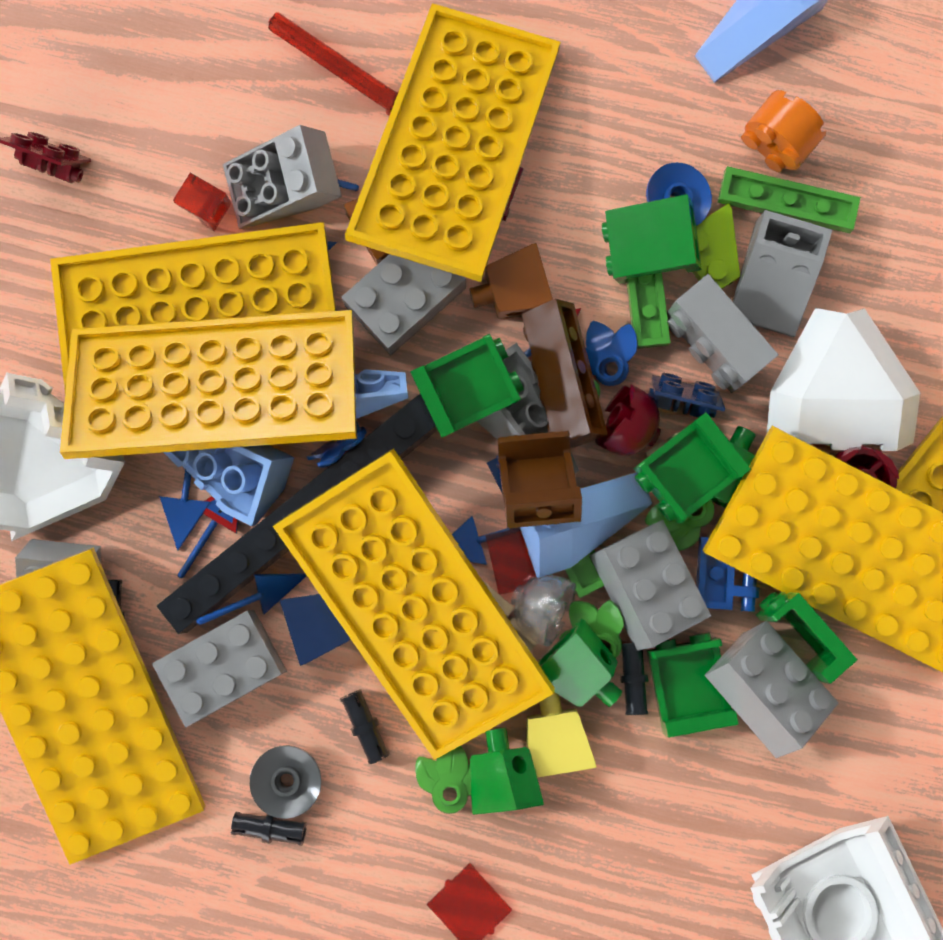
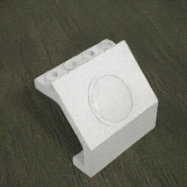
(846, 889)

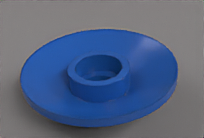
(679, 180)

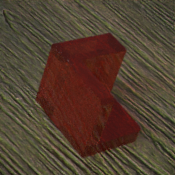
(203, 201)

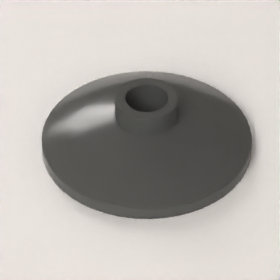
(272, 794)

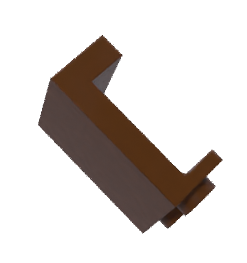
(538, 479)

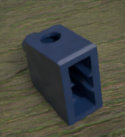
(312, 627)

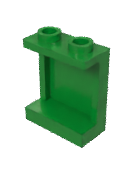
(651, 238)
(467, 384)
(690, 469)
(832, 655)
(682, 692)

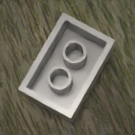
(400, 299)
(719, 334)
(650, 586)
(219, 667)
(772, 690)

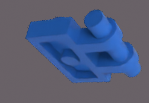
(717, 585)

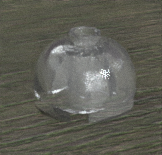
(542, 606)

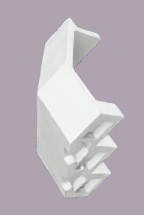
(844, 386)
(34, 477)

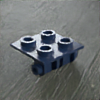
(701, 395)

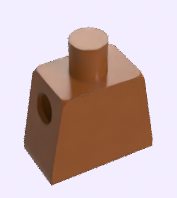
(514, 284)

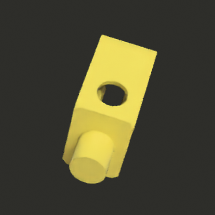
(557, 740)

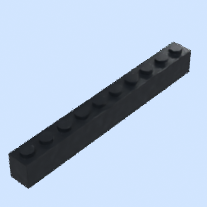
(263, 545)

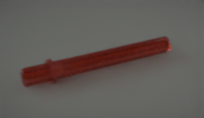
(333, 61)

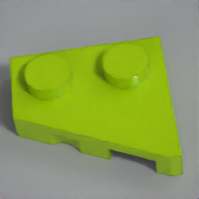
(718, 248)

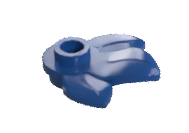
(606, 347)
(334, 450)

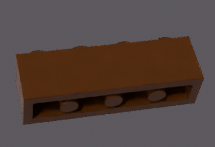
(564, 371)

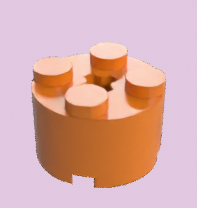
(784, 131)

